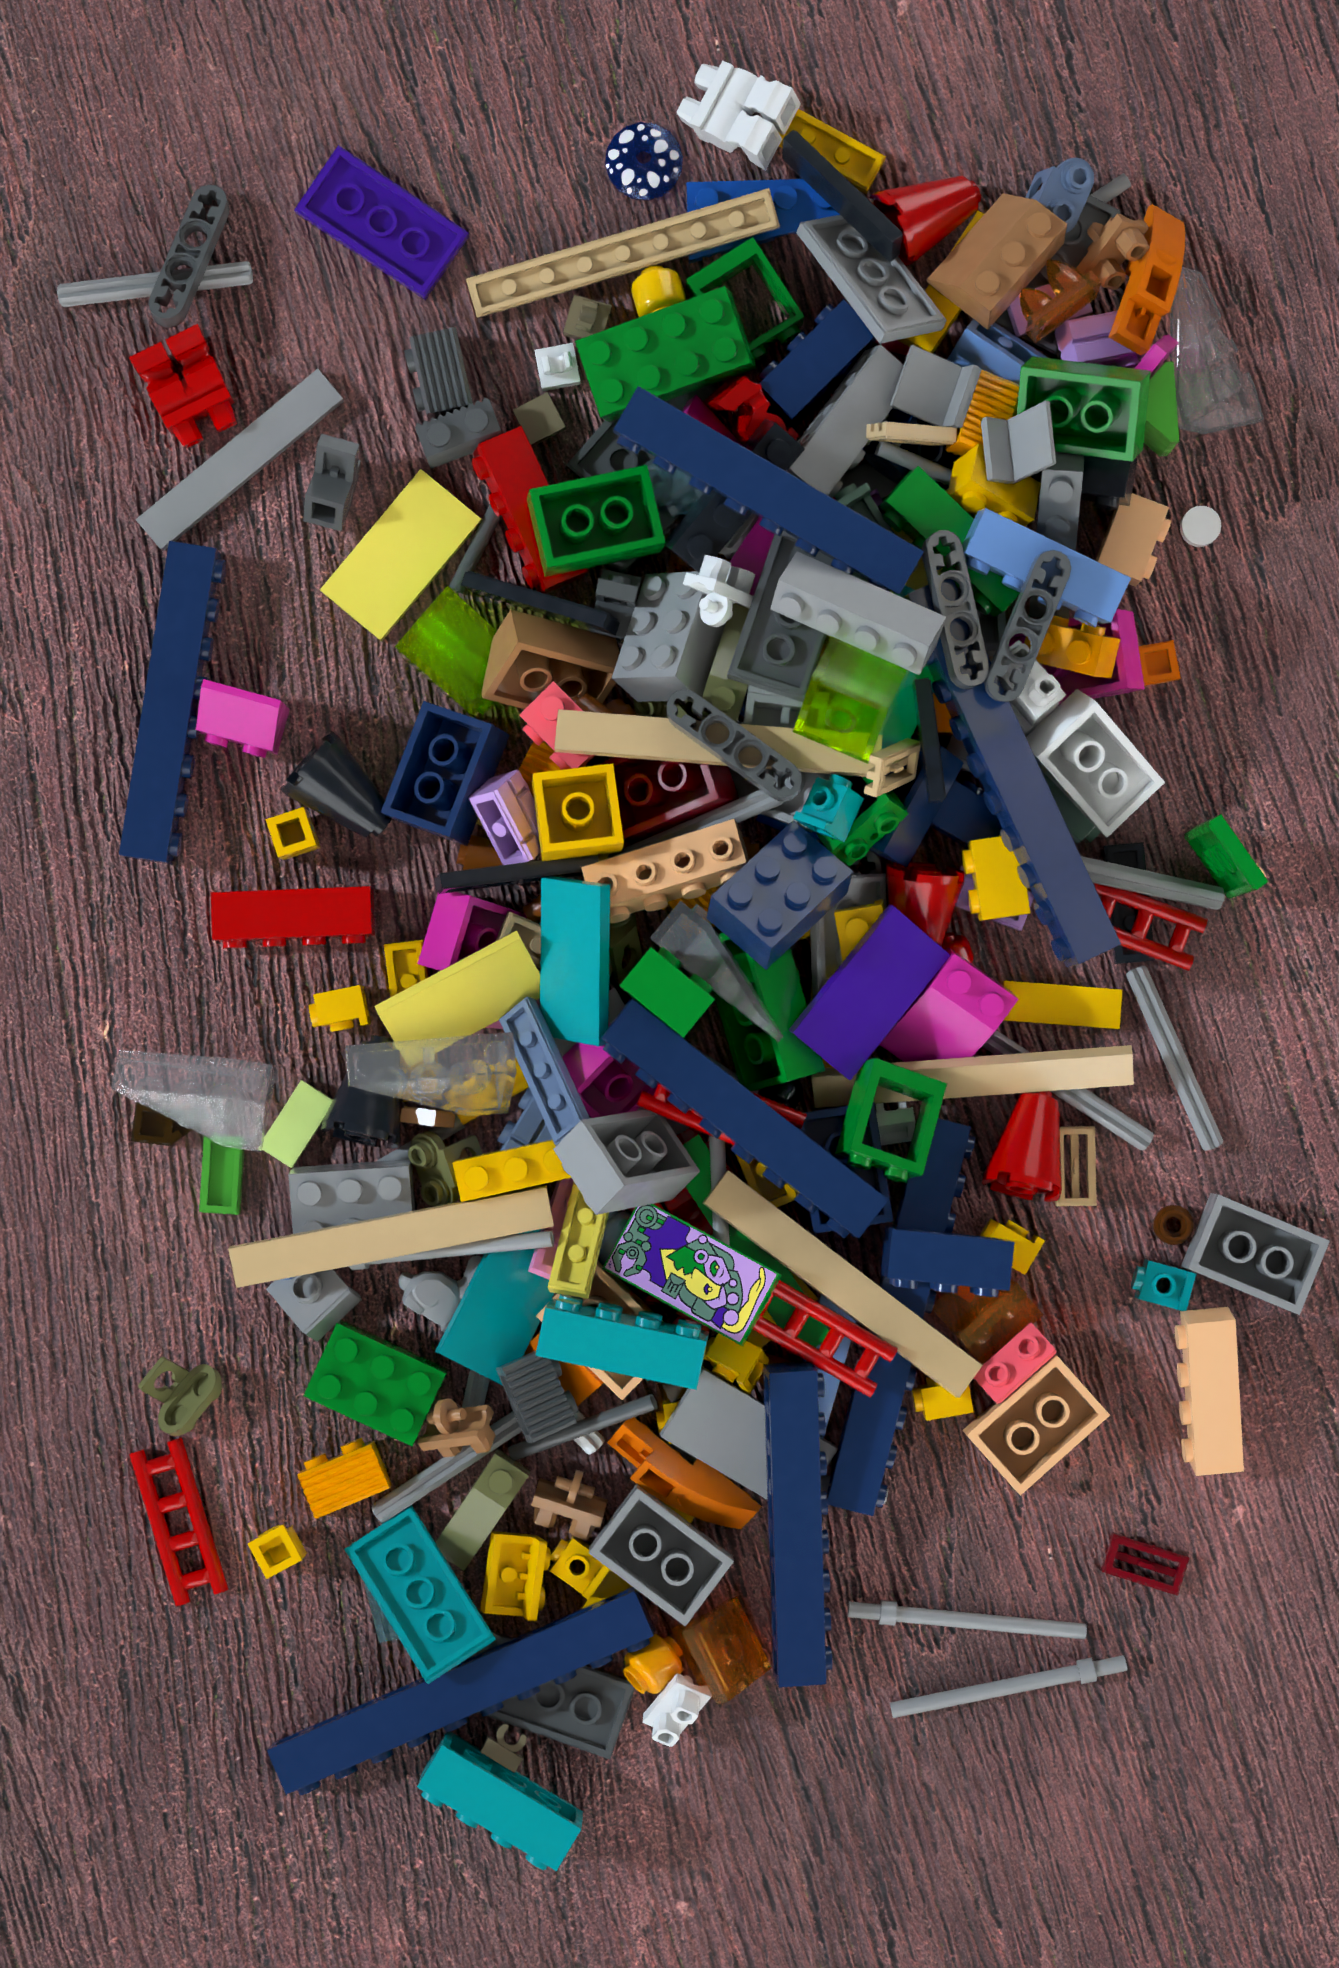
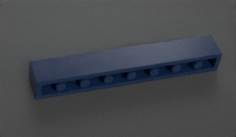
(766, 491)
(171, 703)
(744, 1119)
(795, 1523)

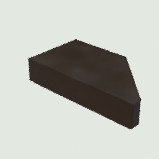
(155, 1127)

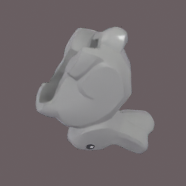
(436, 1293)

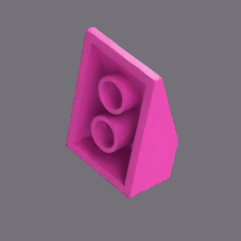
(1127, 670)
(951, 1014)

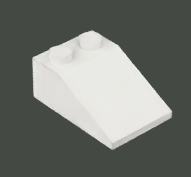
(1093, 762)

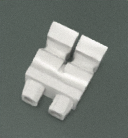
(728, 107)
(1039, 694)

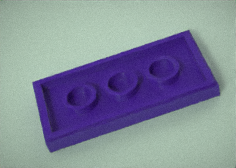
(381, 222)
(869, 992)

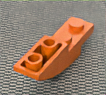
(1150, 282)
(673, 1480)

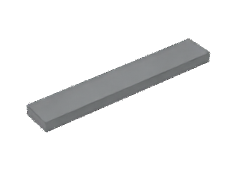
(240, 459)

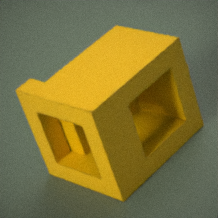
(340, 1008)
(1024, 1250)
(736, 1361)
(939, 1403)
(277, 1549)
(583, 1582)

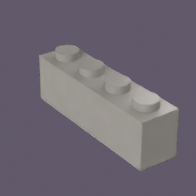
(839, 430)
(857, 613)

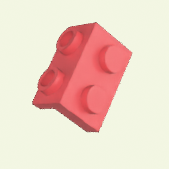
(542, 723)
(1014, 1363)

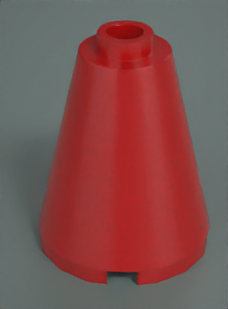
(927, 211)
(925, 895)
(1028, 1150)

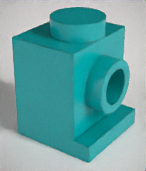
(830, 807)
(1180, 1288)

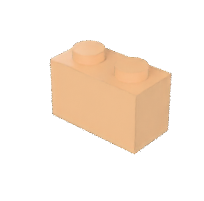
(1132, 538)

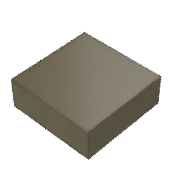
(539, 419)

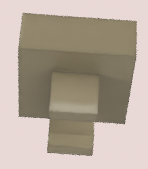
(586, 317)
(501, 1751)

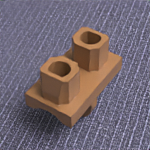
(1111, 245)
(455, 1427)
(569, 1500)

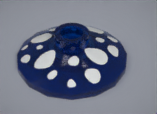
(648, 179)

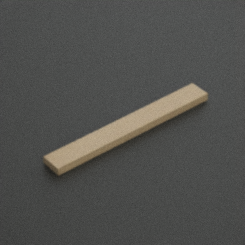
(623, 253)
(659, 740)
(997, 1074)
(391, 1236)
(842, 1283)

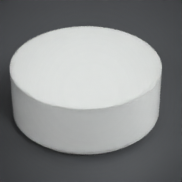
(1200, 526)

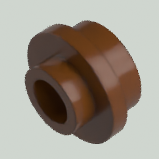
(1185, 1228)

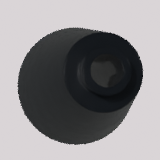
(337, 788)
(364, 1115)

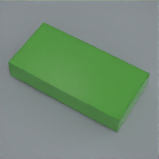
(221, 1179)

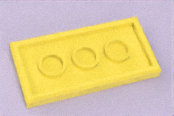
(401, 555)
(464, 994)

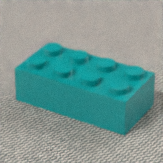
(623, 1342)
(501, 1802)

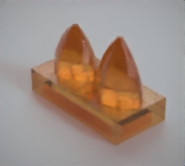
(1072, 294)

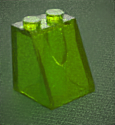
(451, 650)
(849, 700)

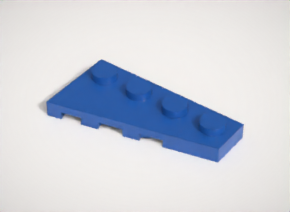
(792, 198)

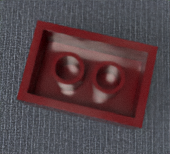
(667, 793)

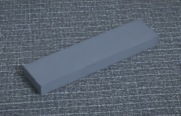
(544, 1069)

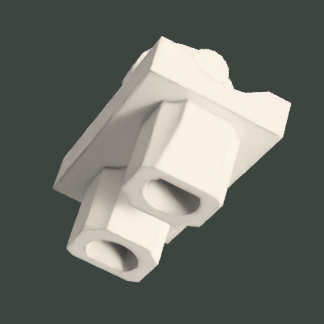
(723, 588)
(675, 1709)

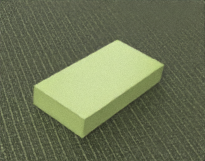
(296, 1124)

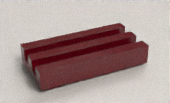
(1112, 1553)

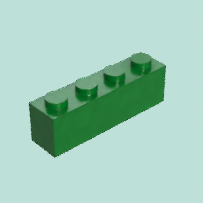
(925, 508)

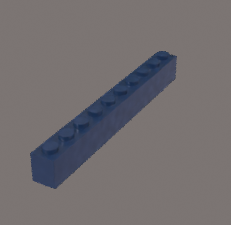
(1022, 804)
(871, 1422)
(470, 1687)

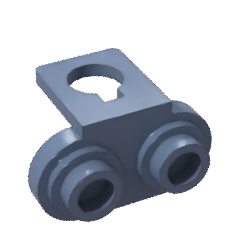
(1064, 189)

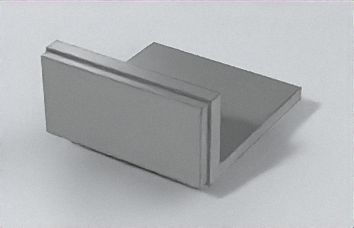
(935, 388)
(1018, 445)
(315, 1301)

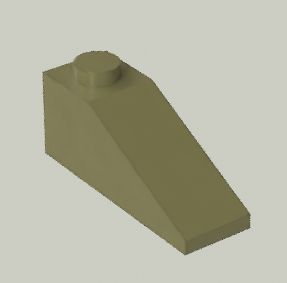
(719, 690)
(481, 1509)

